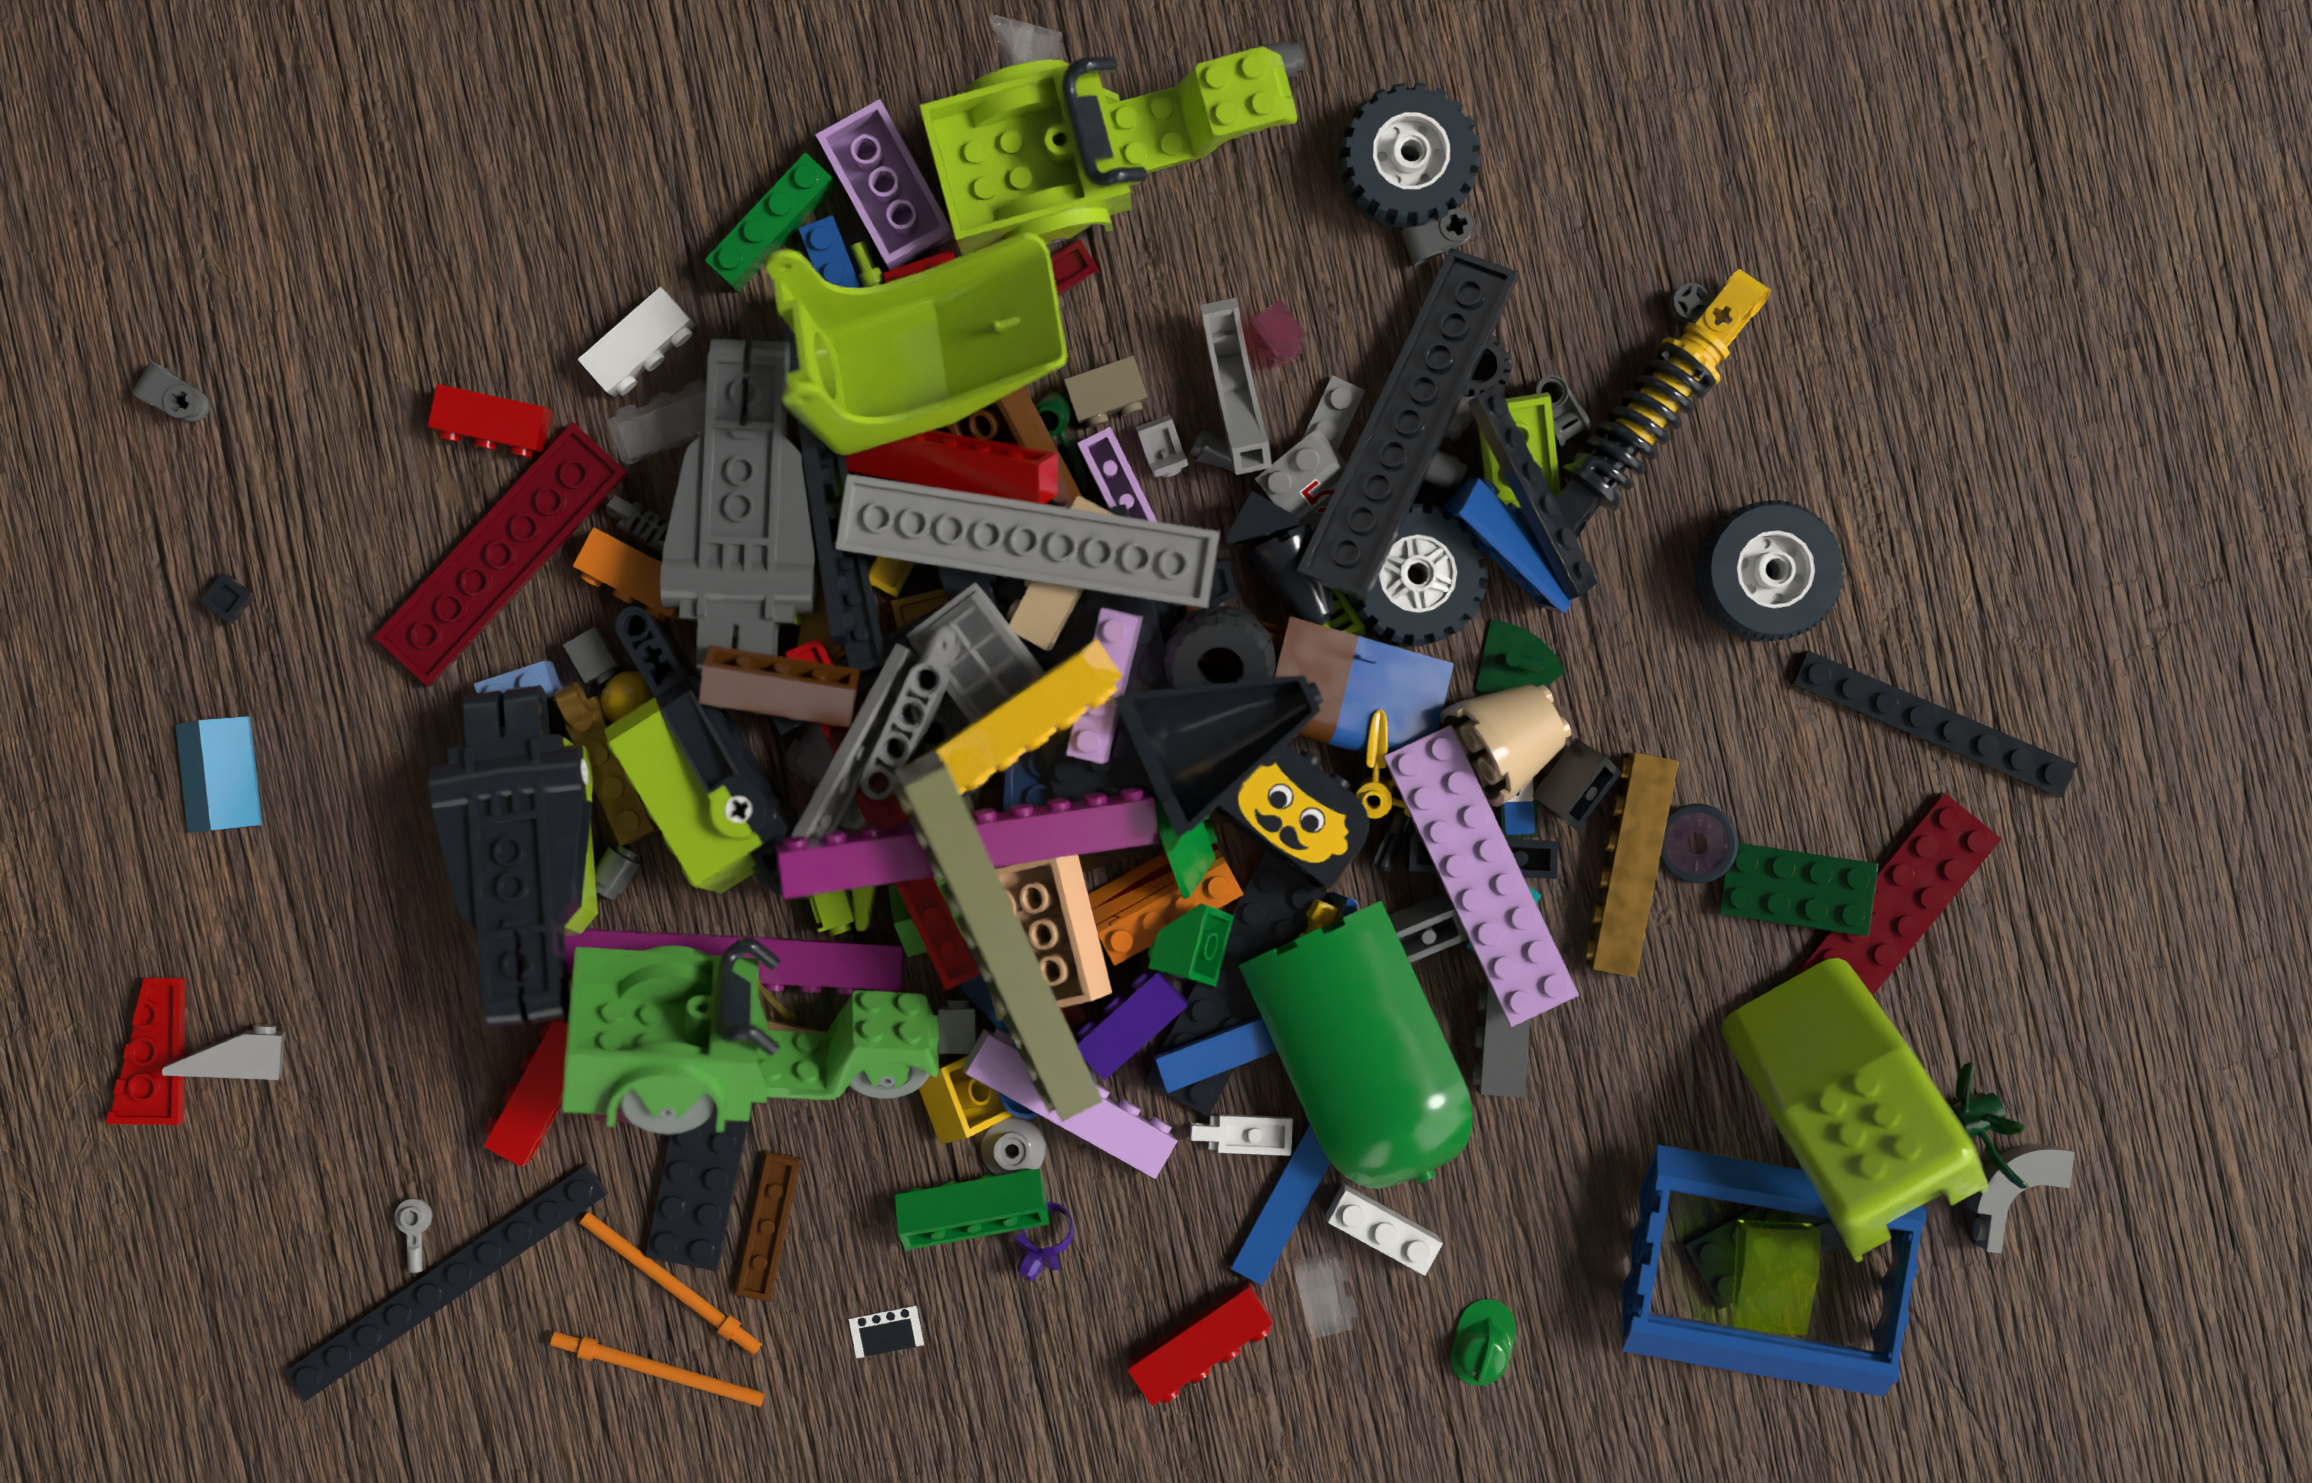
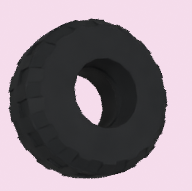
(1217, 628)

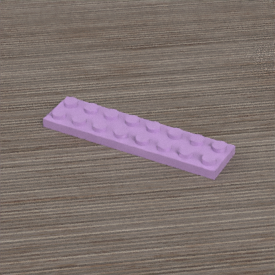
(1480, 876)

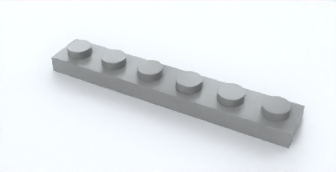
(850, 761)

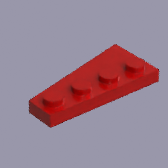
(157, 1038)

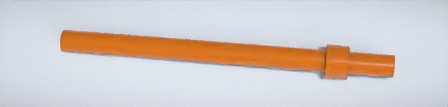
(728, 1326)
(589, 1348)

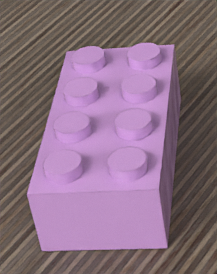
(885, 185)

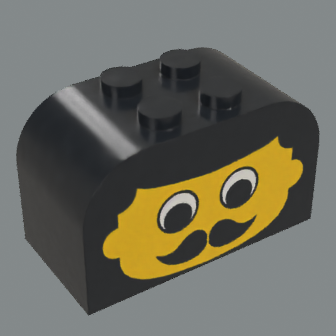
(1300, 816)

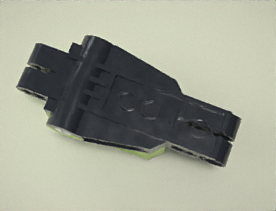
(517, 850)

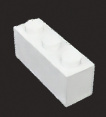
(637, 343)
(1383, 1229)

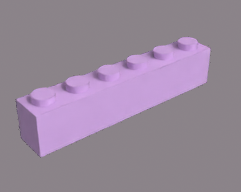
(1106, 1125)

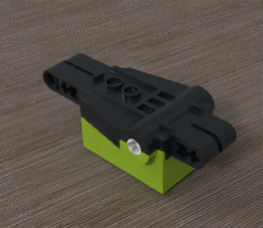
(696, 769)

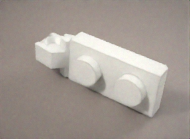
(1246, 1134)

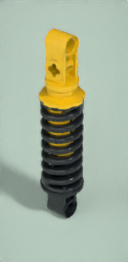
(1682, 370)

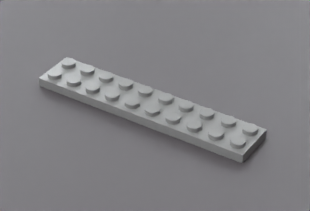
(1028, 540)

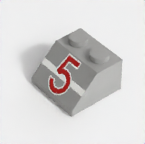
(1305, 478)

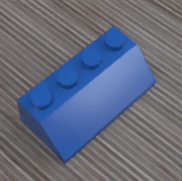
(1507, 540)

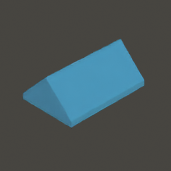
(218, 774)

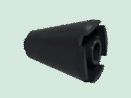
(1278, 565)

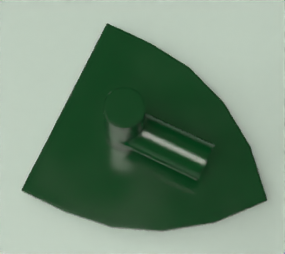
(1514, 659)

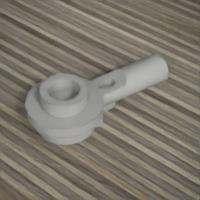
(413, 1218)

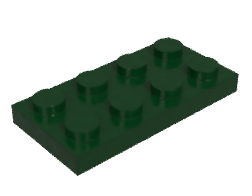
(1800, 889)

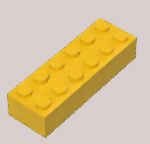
(1029, 716)

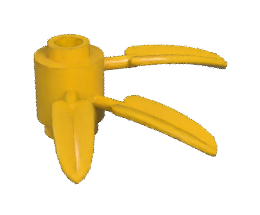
(1378, 784)

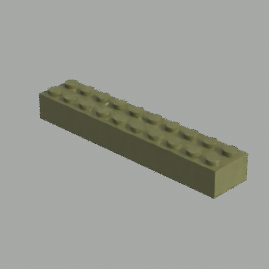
(993, 928)

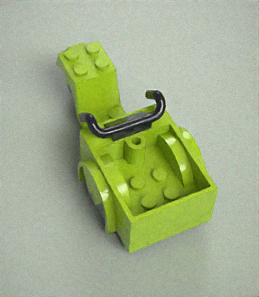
(1057, 151)

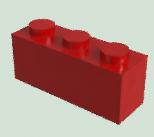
(489, 420)

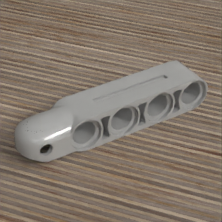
(940, 662)

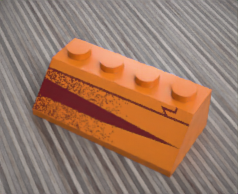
(1148, 899)

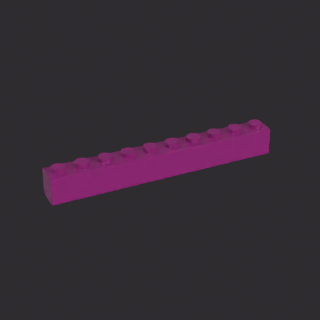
(1009, 838)
(802, 961)

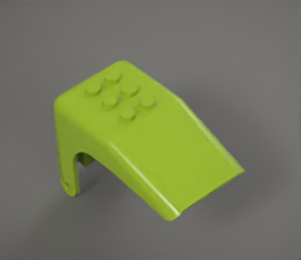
(918, 347)
(1851, 1102)

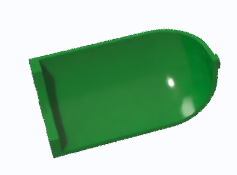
(1363, 1050)

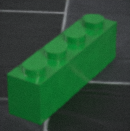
(771, 222)
(971, 1209)

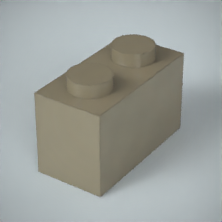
(1107, 392)

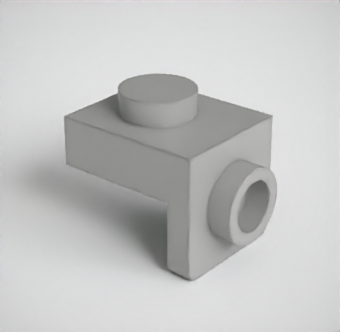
(1162, 447)

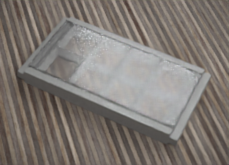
(990, 658)

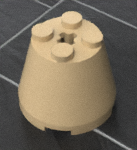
(1507, 737)

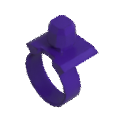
(1034, 1257)

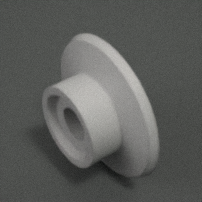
(1012, 1131)

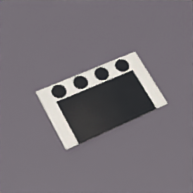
(886, 1332)

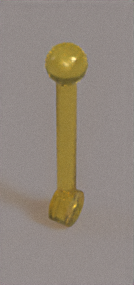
(788, 1016)

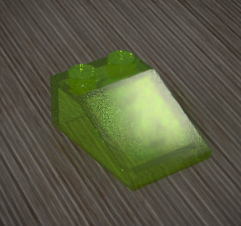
(1775, 1276)

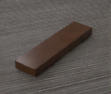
(768, 1226)

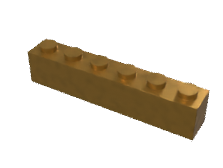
(1631, 864)

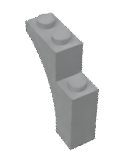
(1235, 386)

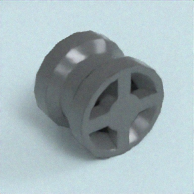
(1691, 295)

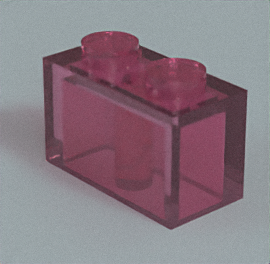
(1277, 334)

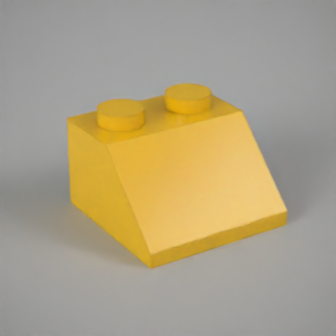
(960, 1103)

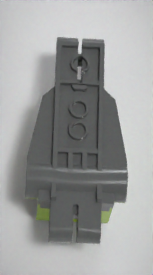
(741, 517)

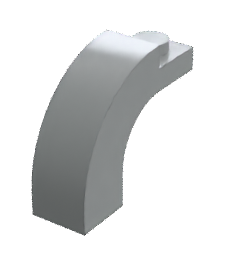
(2033, 1164)

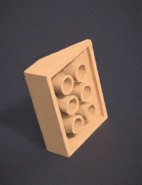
(1059, 925)

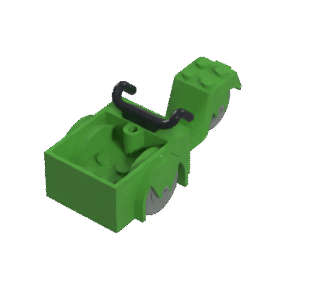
(688, 1031)

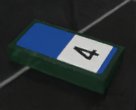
(1519, 814)

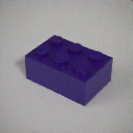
(1129, 1022)

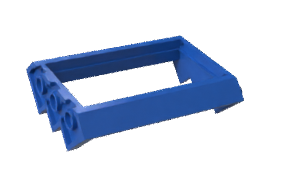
(1746, 1348)

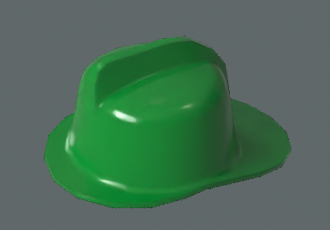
(1483, 1342)

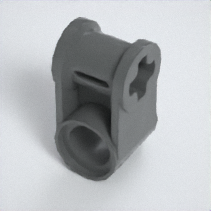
(1433, 239)
(168, 392)
(1564, 410)

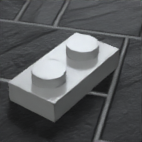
(1336, 410)

